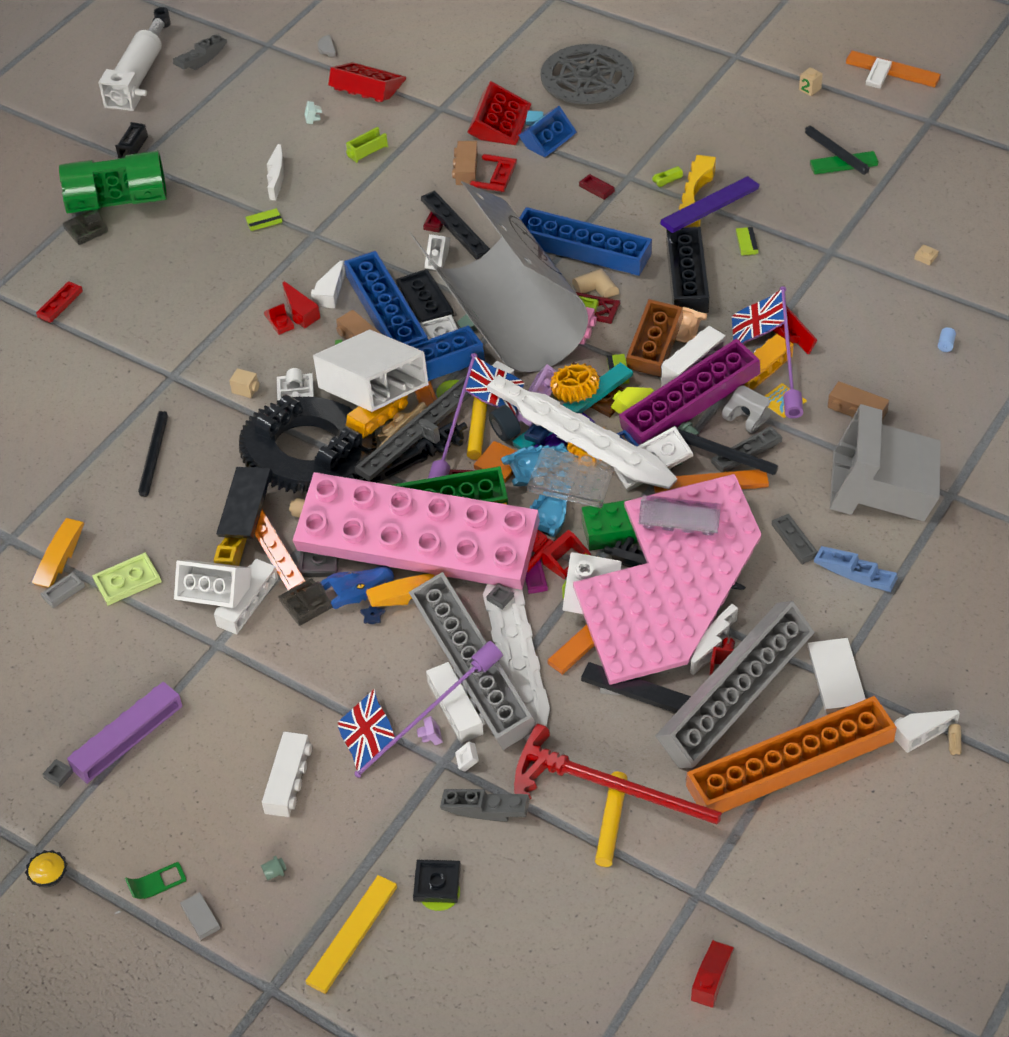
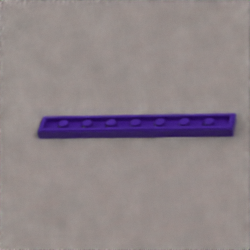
(709, 204)

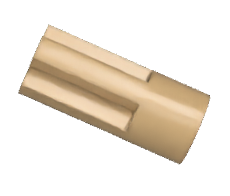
(954, 735)

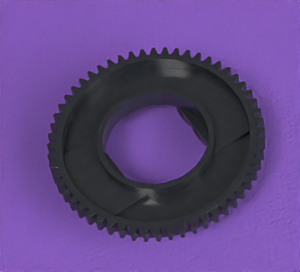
(339, 459)

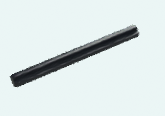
(837, 150)
(153, 453)
(729, 453)

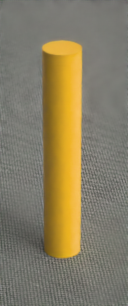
(477, 429)
(610, 825)

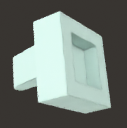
(310, 112)

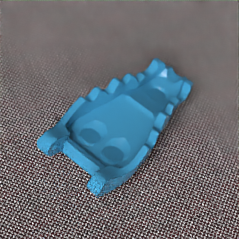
(524, 460)
(551, 514)

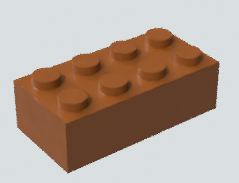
(654, 337)

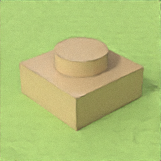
(926, 254)

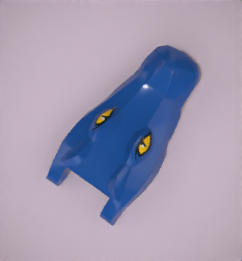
(352, 586)

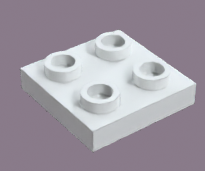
(295, 384)

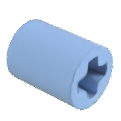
(946, 339)

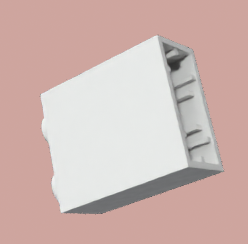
(371, 370)

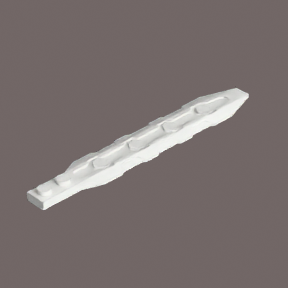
(583, 433)
(514, 639)

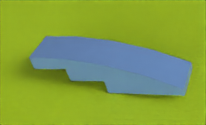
(857, 570)

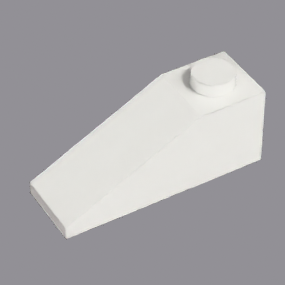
(329, 287)
(921, 727)

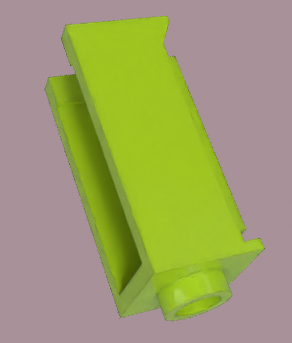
(366, 144)

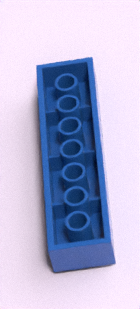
(588, 241)
(383, 299)

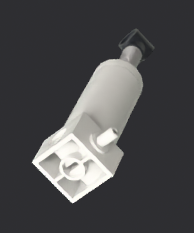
(121, 86)

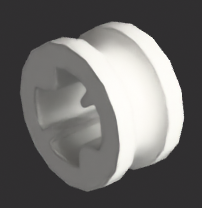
(581, 565)

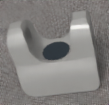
(748, 403)

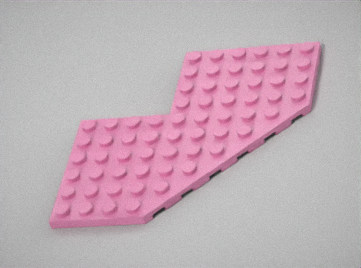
(660, 610)

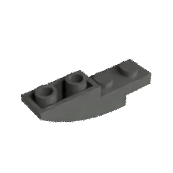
(202, 54)
(484, 806)

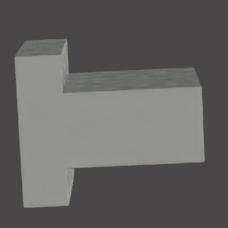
(884, 468)

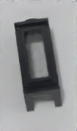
(132, 139)

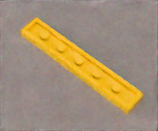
(351, 934)

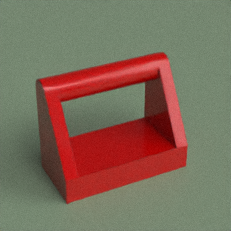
(558, 549)

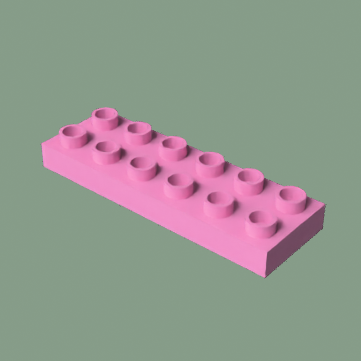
(417, 530)

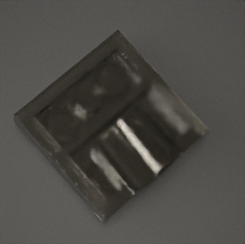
(85, 227)
(305, 601)

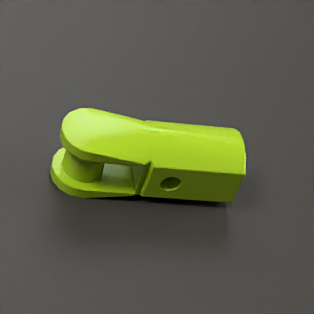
(668, 176)

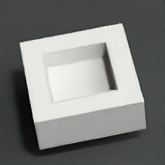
(467, 756)

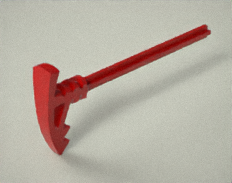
(554, 762)

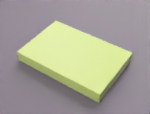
(126, 578)

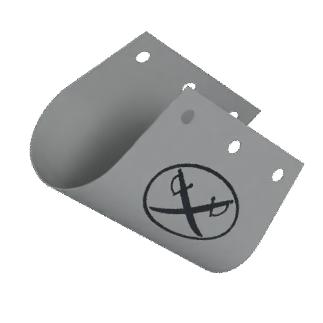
(517, 294)

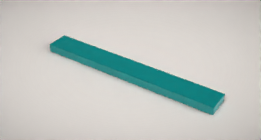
(607, 383)

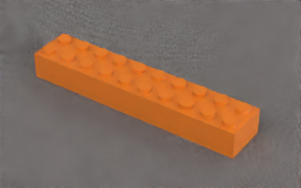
(791, 756)

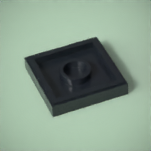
(436, 881)

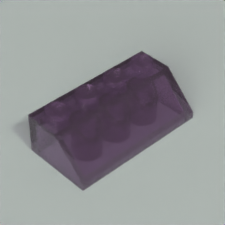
(679, 514)

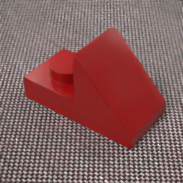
(279, 319)

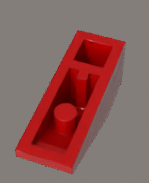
(301, 307)
(711, 974)

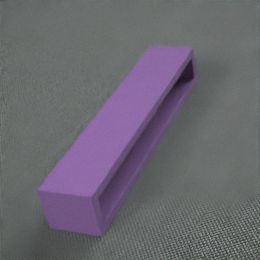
(124, 732)

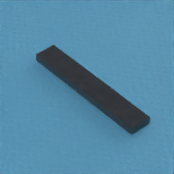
(455, 224)
(636, 689)

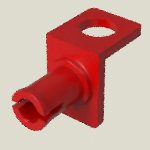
(720, 654)

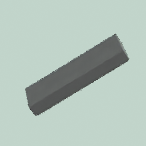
(794, 538)

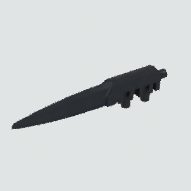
(421, 451)
(633, 556)

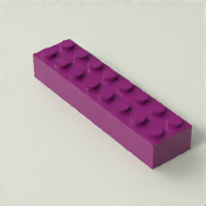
(691, 392)

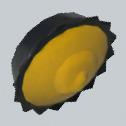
(46, 868)

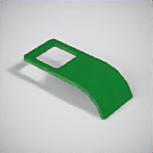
(152, 883)

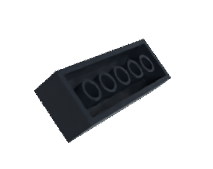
(687, 269)

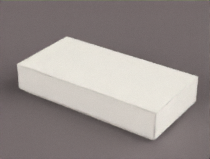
(878, 73)

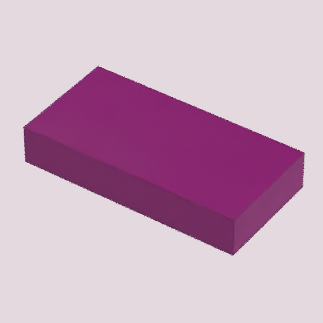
(536, 579)

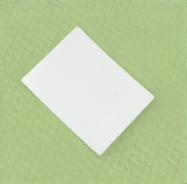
(600, 567)

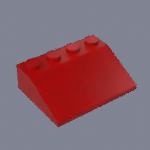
(365, 81)
(499, 116)

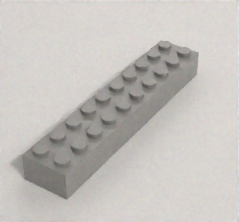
(460, 641)
(734, 685)

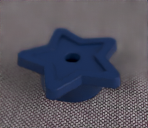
(372, 619)

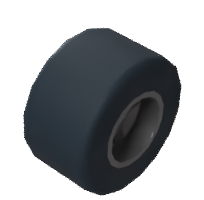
(504, 423)

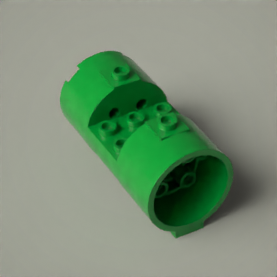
(112, 182)

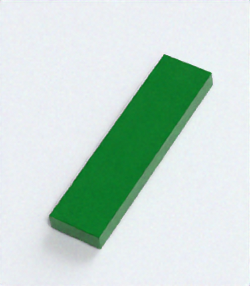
(835, 164)

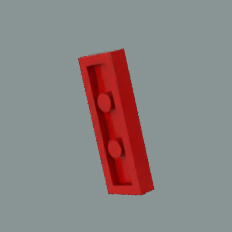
(59, 302)

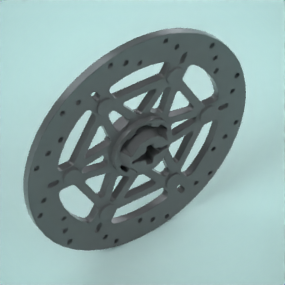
(587, 74)

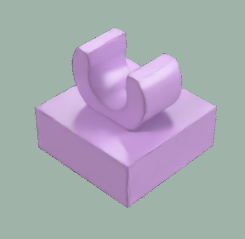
(430, 731)

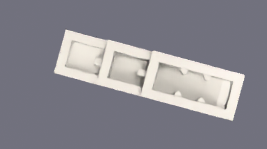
(275, 173)
(713, 638)

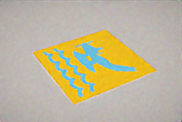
(777, 400)

